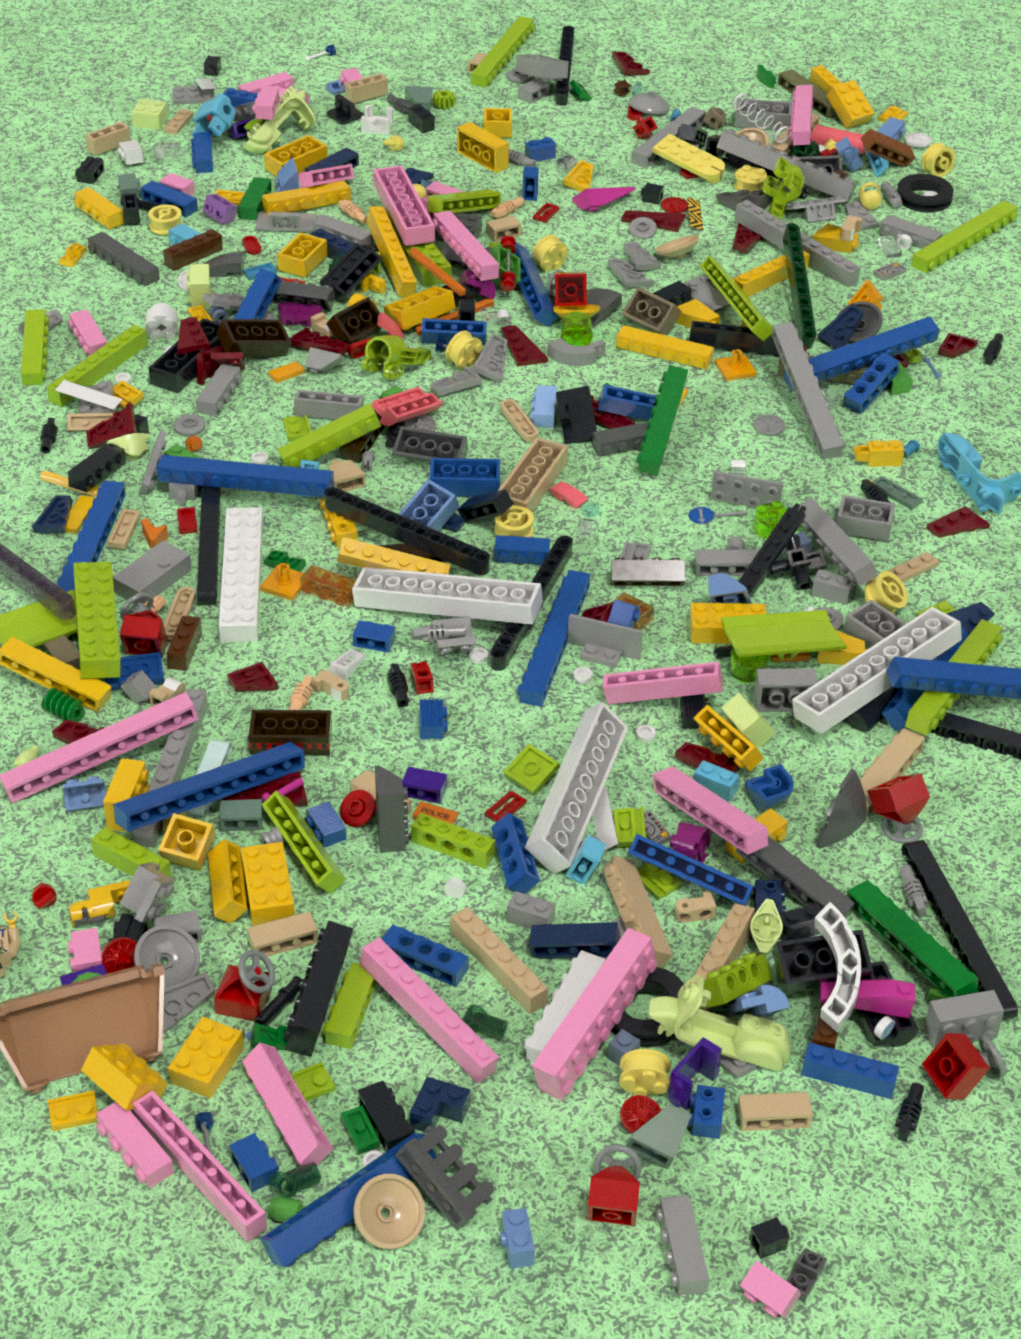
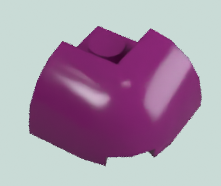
(483, 288)
(296, 313)

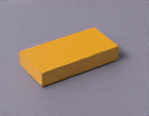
(286, 372)

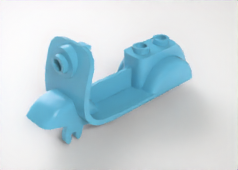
(964, 464)

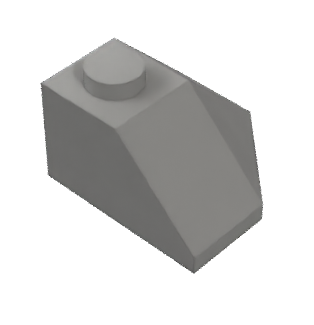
(322, 360)

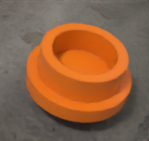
(193, 443)

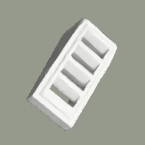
(345, 669)

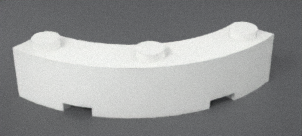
(848, 962)

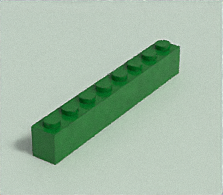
(662, 421)
(912, 941)

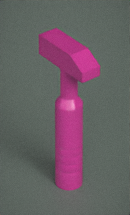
(286, 789)

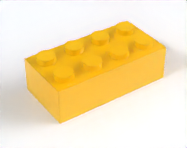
(483, 147)
(303, 150)
(424, 304)
(706, 619)
(267, 882)

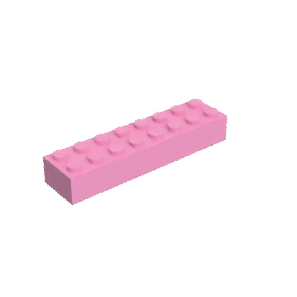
(404, 205)
(595, 1014)

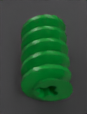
(63, 705)

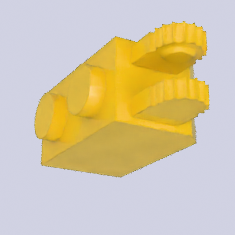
(880, 453)

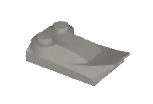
(707, 293)

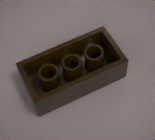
(254, 337)

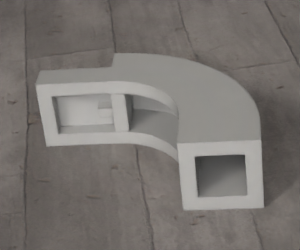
(575, 355)

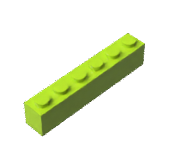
(464, 201)
(35, 347)
(330, 436)
(303, 842)

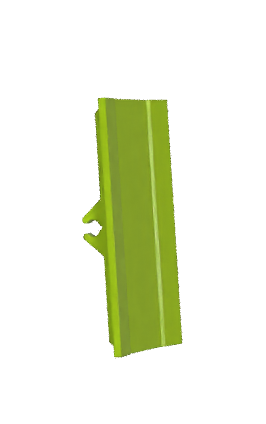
(35, 624)
(781, 633)

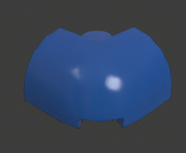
(771, 788)

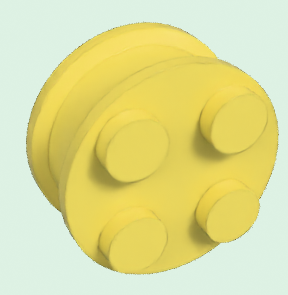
(938, 159)
(749, 178)
(164, 218)
(550, 253)
(463, 350)
(515, 522)
(887, 591)
(645, 1072)

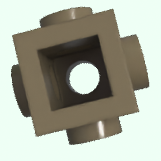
(715, 117)

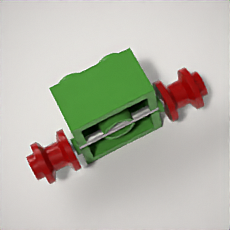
(508, 263)

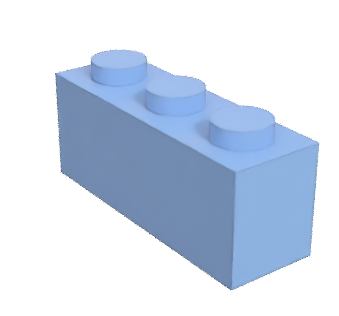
(544, 406)

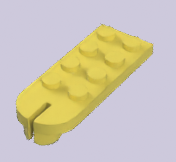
(690, 158)

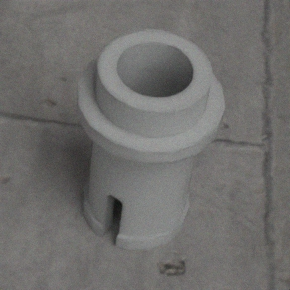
(368, 458)

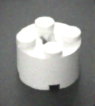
(161, 321)

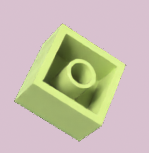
(149, 114)
(198, 283)
(748, 720)

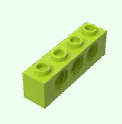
(453, 840)
(737, 978)

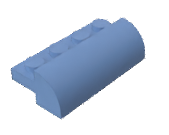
(760, 1002)

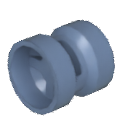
(218, 313)

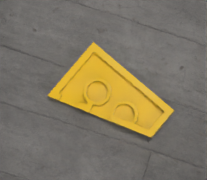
(580, 176)

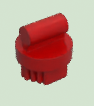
(43, 895)

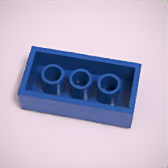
(466, 475)

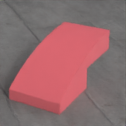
(390, 325)
(570, 494)

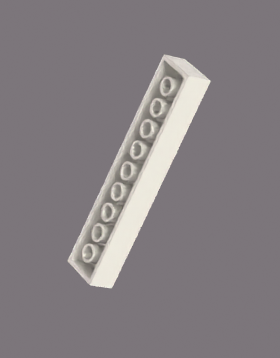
(241, 575)
(448, 595)
(866, 674)
(576, 788)

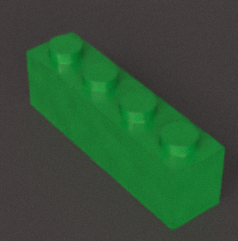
(252, 201)

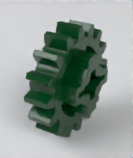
(805, 150)

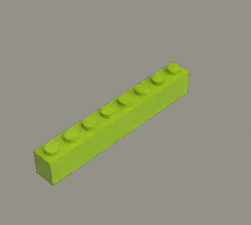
(100, 363)

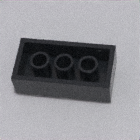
(809, 961)

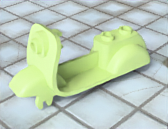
(267, 133)
(749, 1039)

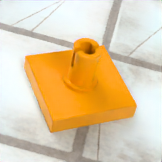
(868, 293)
(735, 367)
(282, 582)

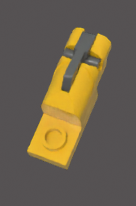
(99, 905)

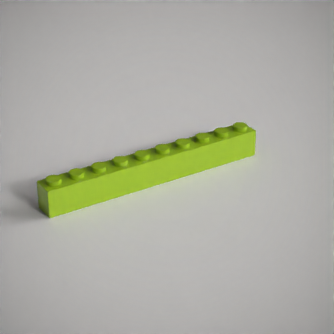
(502, 52)
(964, 236)
(737, 298)
(933, 704)

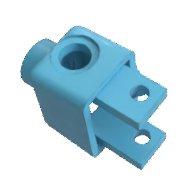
(221, 113)

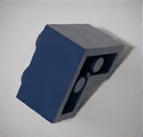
(439, 1100)

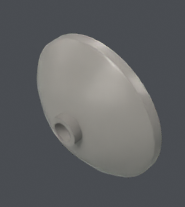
(649, 103)
(172, 945)

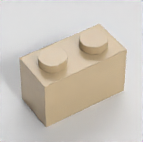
(503, 227)

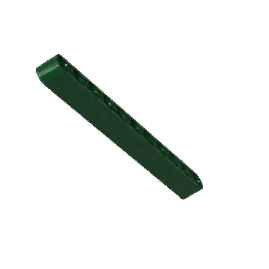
(799, 285)

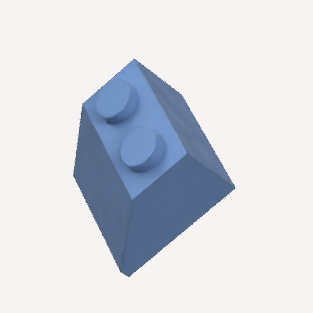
(287, 177)
(727, 590)

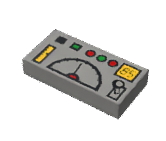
(889, 271)
(654, 829)

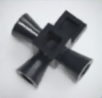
(799, 563)

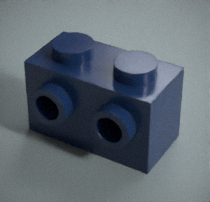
(769, 890)

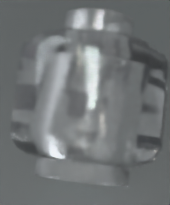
(566, 164)

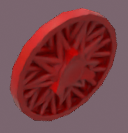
(674, 205)
(358, 808)
(118, 954)
(637, 1112)

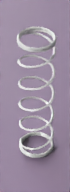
(746, 101)

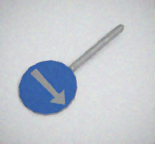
(705, 515)

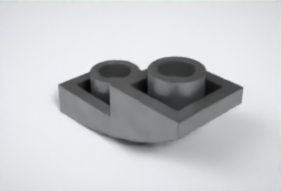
(806, 1272)

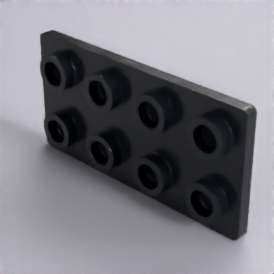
(576, 414)

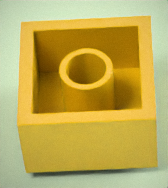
(498, 121)
(187, 841)

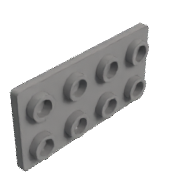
(818, 208)
(285, 221)
(744, 489)
(604, 641)

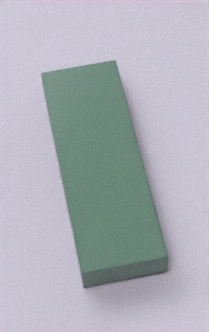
(898, 493)

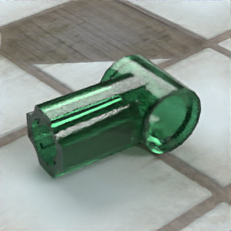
(484, 1023)
(297, 1179)

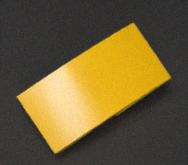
(73, 255)

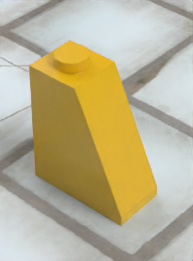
(830, 237)
(696, 311)
(842, 656)

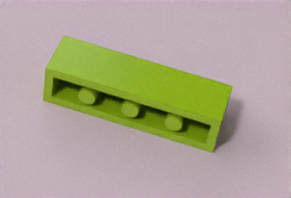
(125, 853)
(350, 1007)

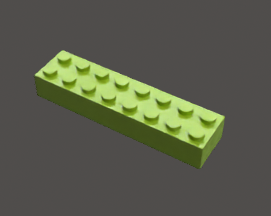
(422, 274)
(96, 620)

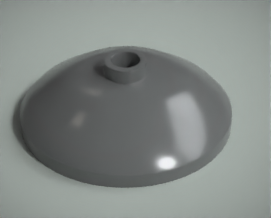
(869, 324)

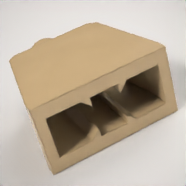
(347, 475)

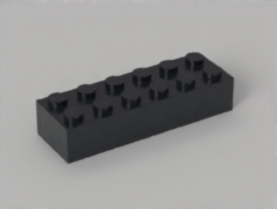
(175, 370)
(317, 988)

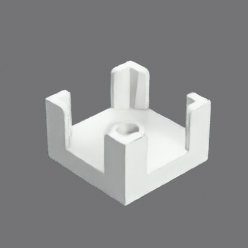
(377, 124)

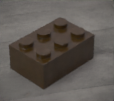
(355, 322)

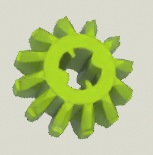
(444, 99)

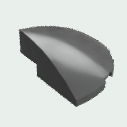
(756, 197)
(227, 263)
(606, 299)
(845, 813)

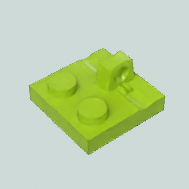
(531, 769)

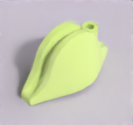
(133, 444)
(766, 926)

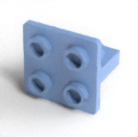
(84, 793)

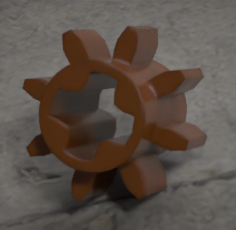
(622, 87)

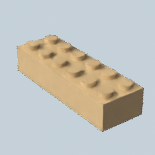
(535, 472)

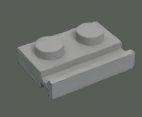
(635, 550)

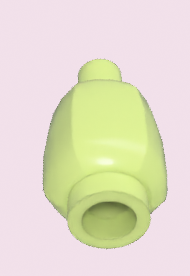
(26, 756)

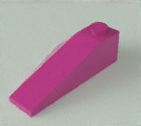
(594, 198)
(879, 996)

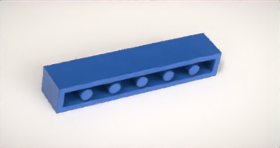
(691, 870)

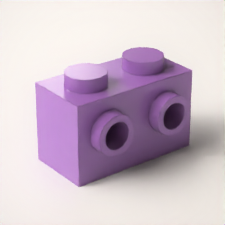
(219, 208)

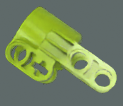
(785, 190)
(395, 352)

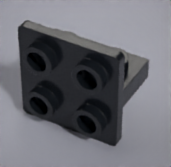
(344, 110)

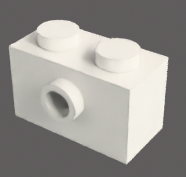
(130, 152)

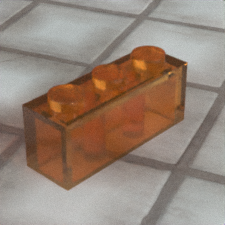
(328, 585)

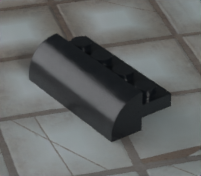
(351, 271)
(871, 713)
(904, 1028)

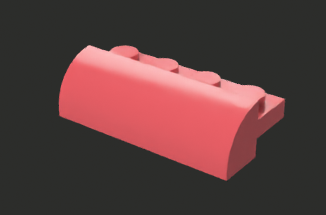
(822, 134)
(405, 406)

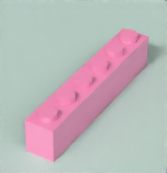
(663, 683)
(287, 1105)

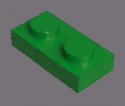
(580, 91)
(360, 1129)

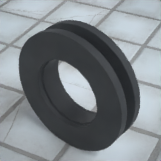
(926, 182)
(659, 982)

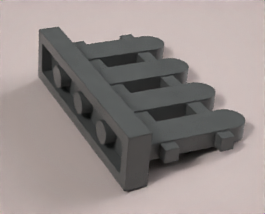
(436, 1184)

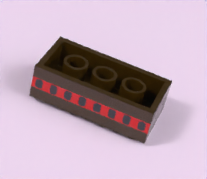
(304, 728)

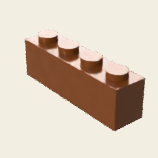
(887, 148)

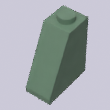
(419, 95)
(660, 1136)

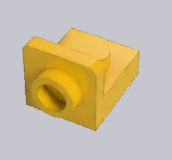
(373, 283)

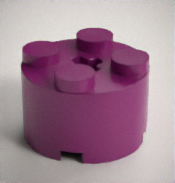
(691, 841)

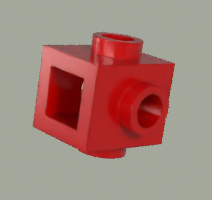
(645, 127)

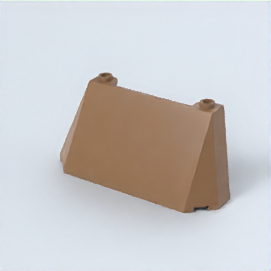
(54, 1029)

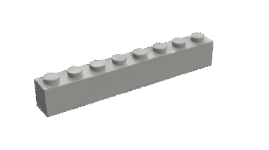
(643, 154)
(837, 544)

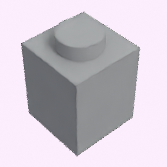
(138, 687)

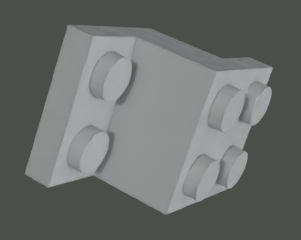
(462, 644)
(148, 892)

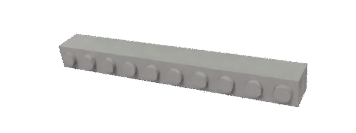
(767, 157)
(820, 256)
(808, 391)
(172, 763)

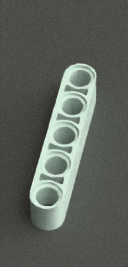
(215, 756)

